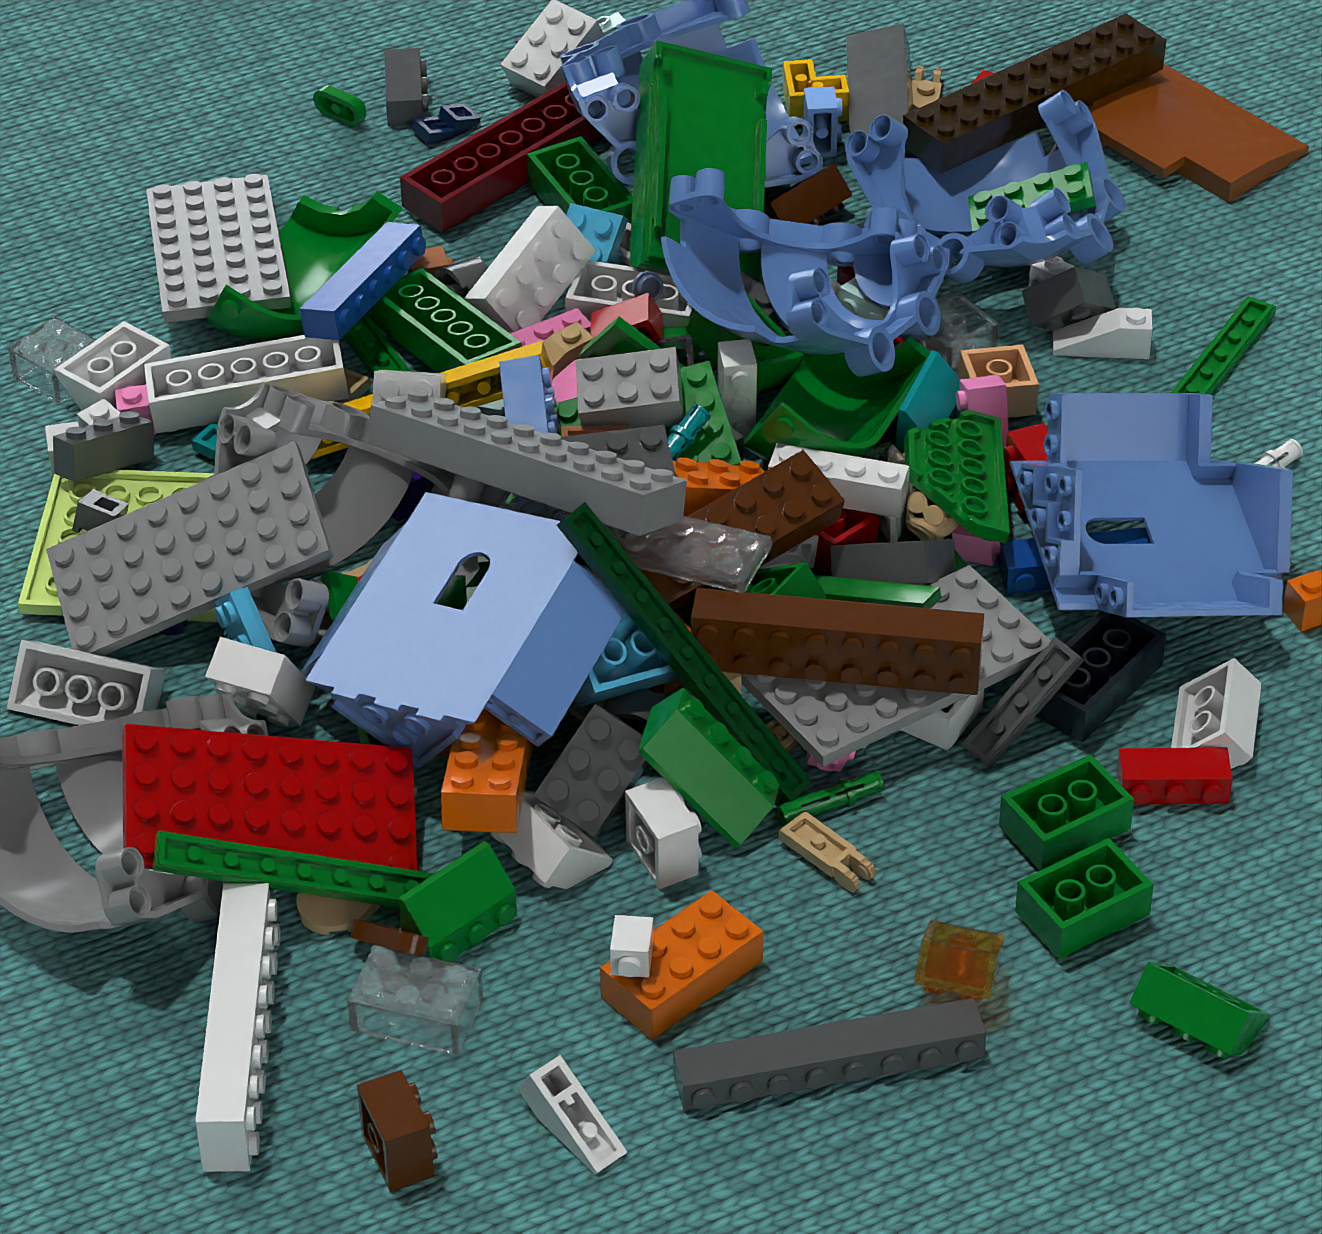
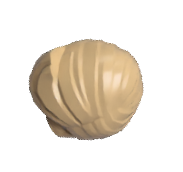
(927, 518)

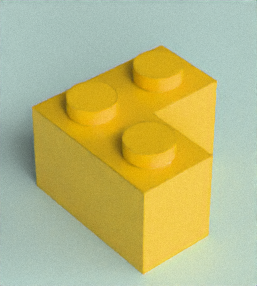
(801, 75)

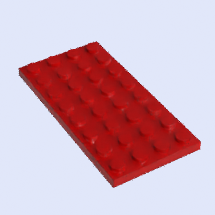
(269, 793)

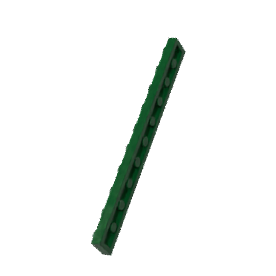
(680, 647)

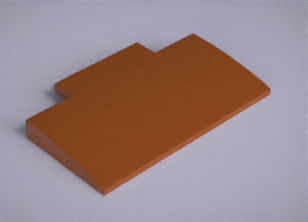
(1190, 130)

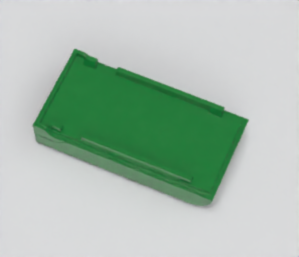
(693, 117)

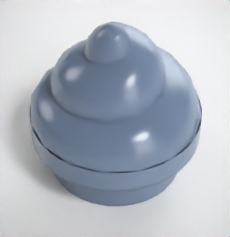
(649, 283)

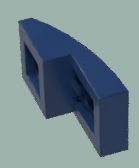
(450, 122)

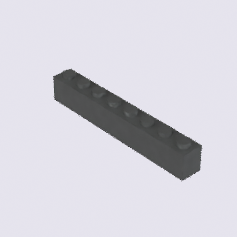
(829, 1054)

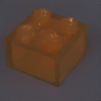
(959, 960)

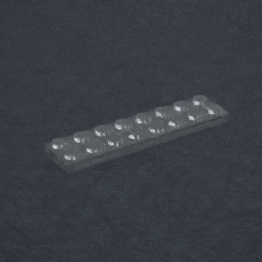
(683, 550)

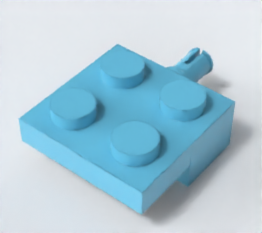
(602, 230)
(242, 619)

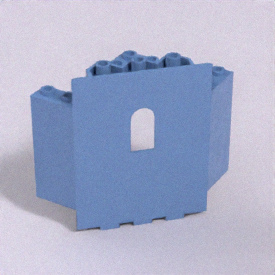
(1147, 457)
(427, 669)

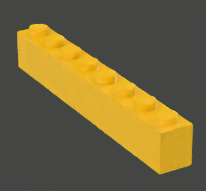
(466, 385)

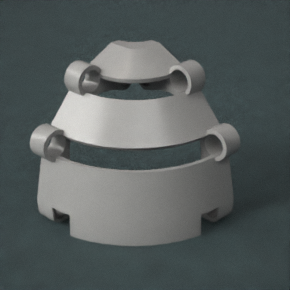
(351, 503)
(36, 871)

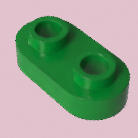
(339, 105)

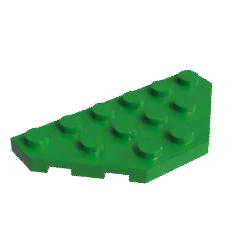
(962, 471)

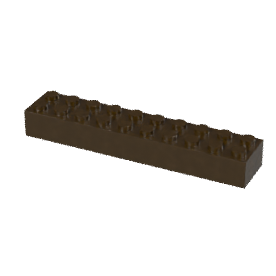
(1008, 100)

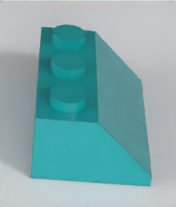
(929, 398)

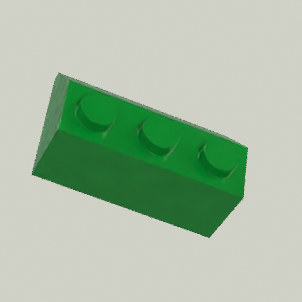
(460, 903)
(1197, 1009)

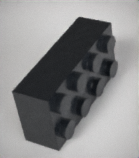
(1117, 660)

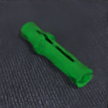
(867, 783)

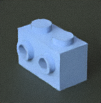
(822, 112)

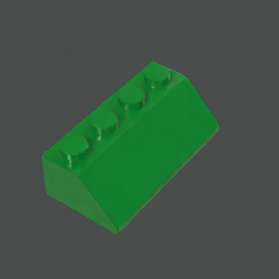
(708, 766)

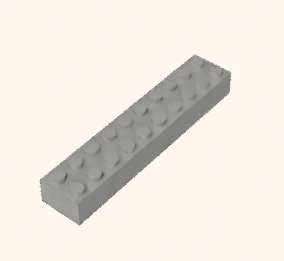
(527, 461)

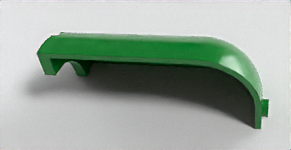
(313, 248)
(833, 408)

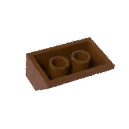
(810, 198)

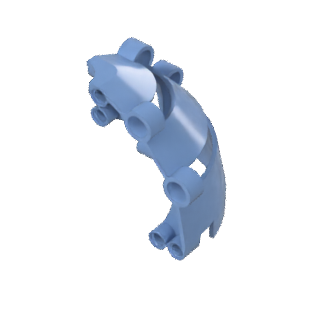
(611, 71)
(1013, 233)
(889, 259)

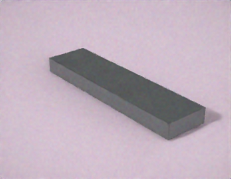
(1022, 702)

